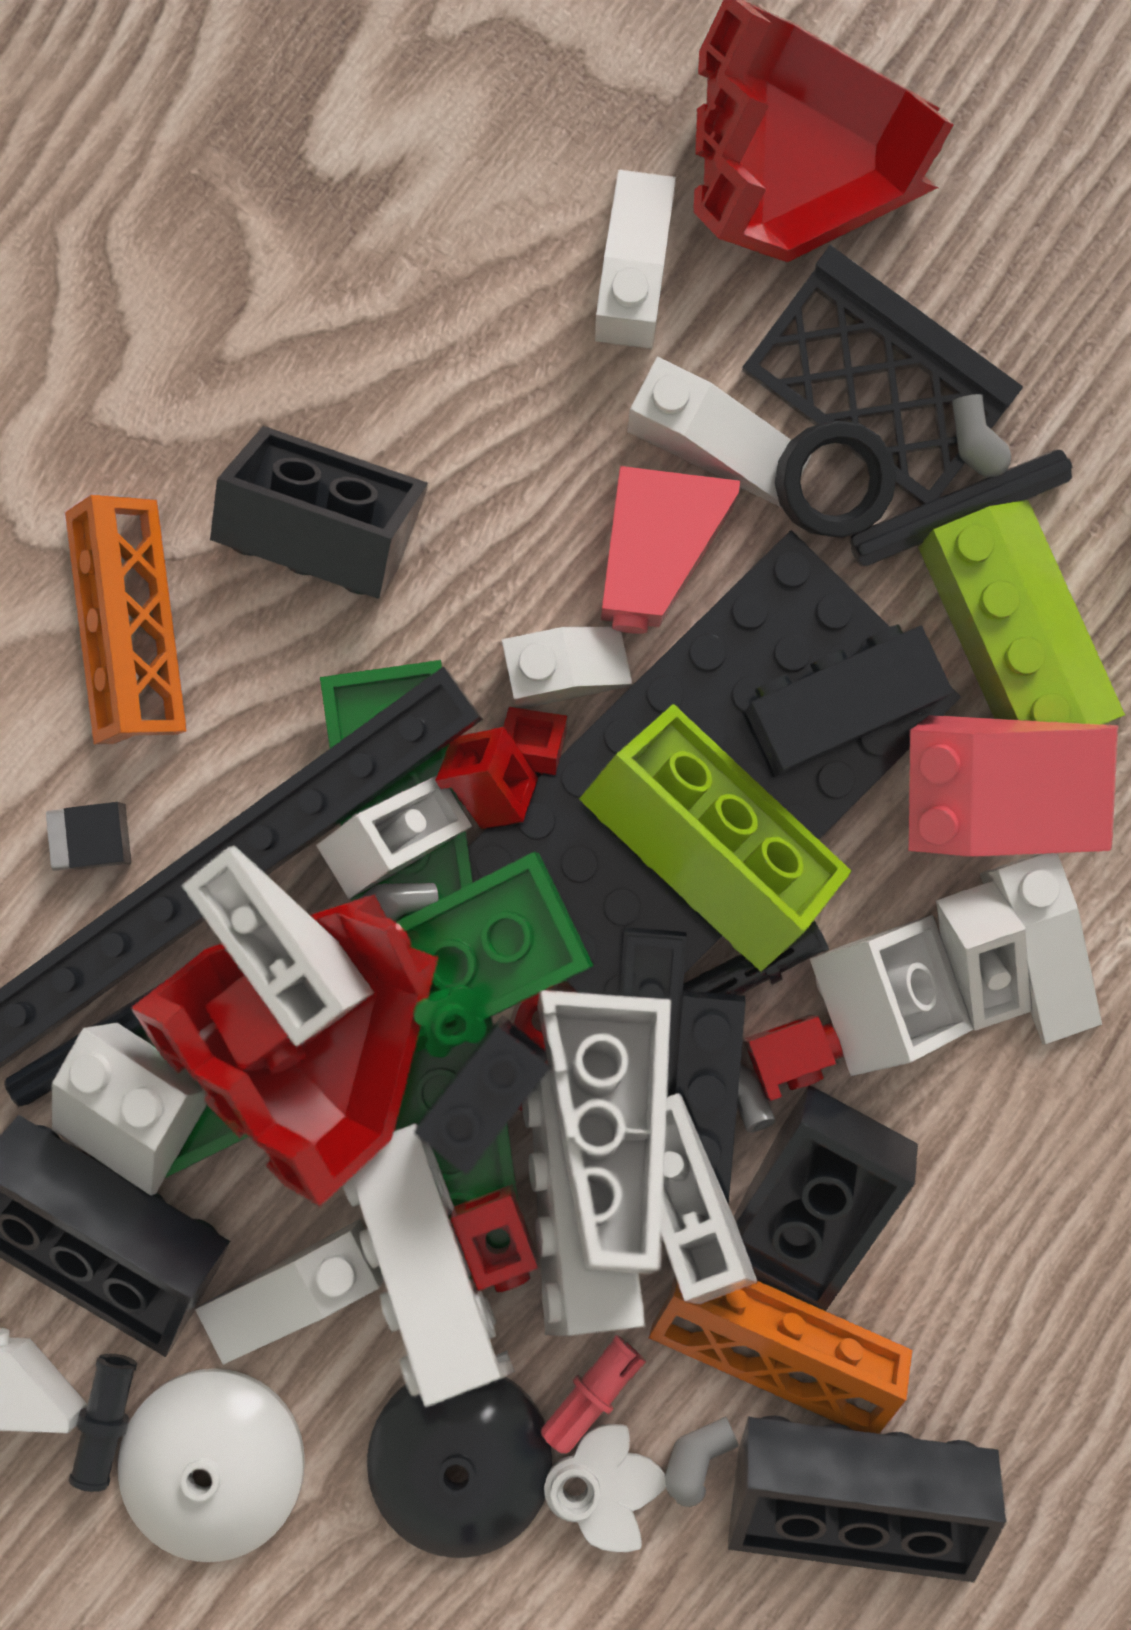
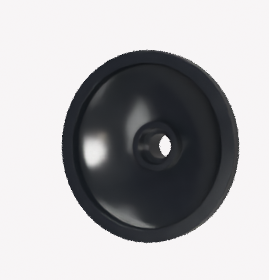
(485, 1430)

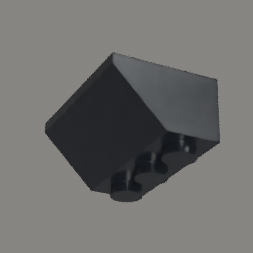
(316, 511)

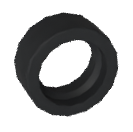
(880, 486)

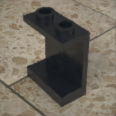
(483, 1095)

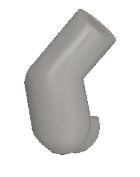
(976, 441)
(403, 898)
(752, 1102)
(691, 1460)

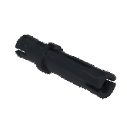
(803, 948)

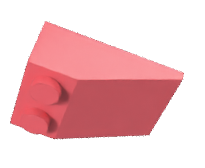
(1011, 786)

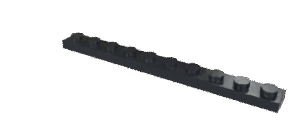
(265, 833)

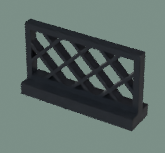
(901, 328)

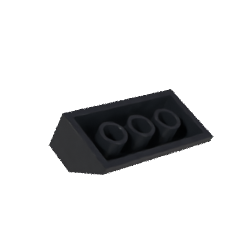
(101, 1237)
(866, 1499)

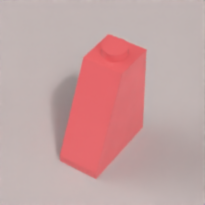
(658, 540)

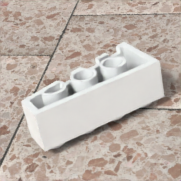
(611, 1116)
(424, 1271)
(572, 1297)

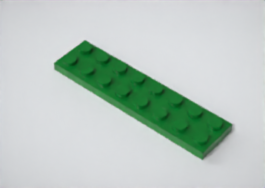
(495, 936)

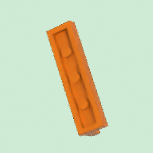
(105, 623)
(792, 1339)

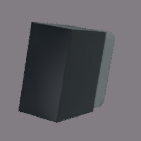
(88, 836)

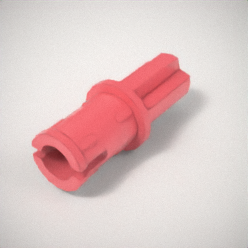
(592, 1395)

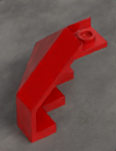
(802, 136)
(345, 1094)

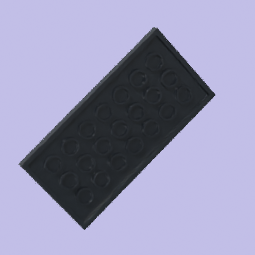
(764, 627)

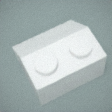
(891, 996)
(125, 1104)

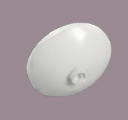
(234, 1433)

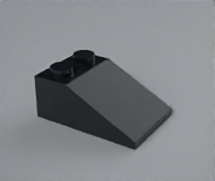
(823, 1197)

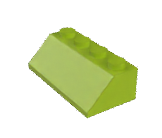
(1018, 618)
(716, 837)

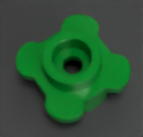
(443, 1004)

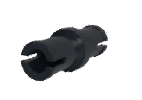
(102, 1422)

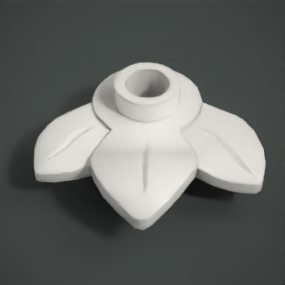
(615, 1488)

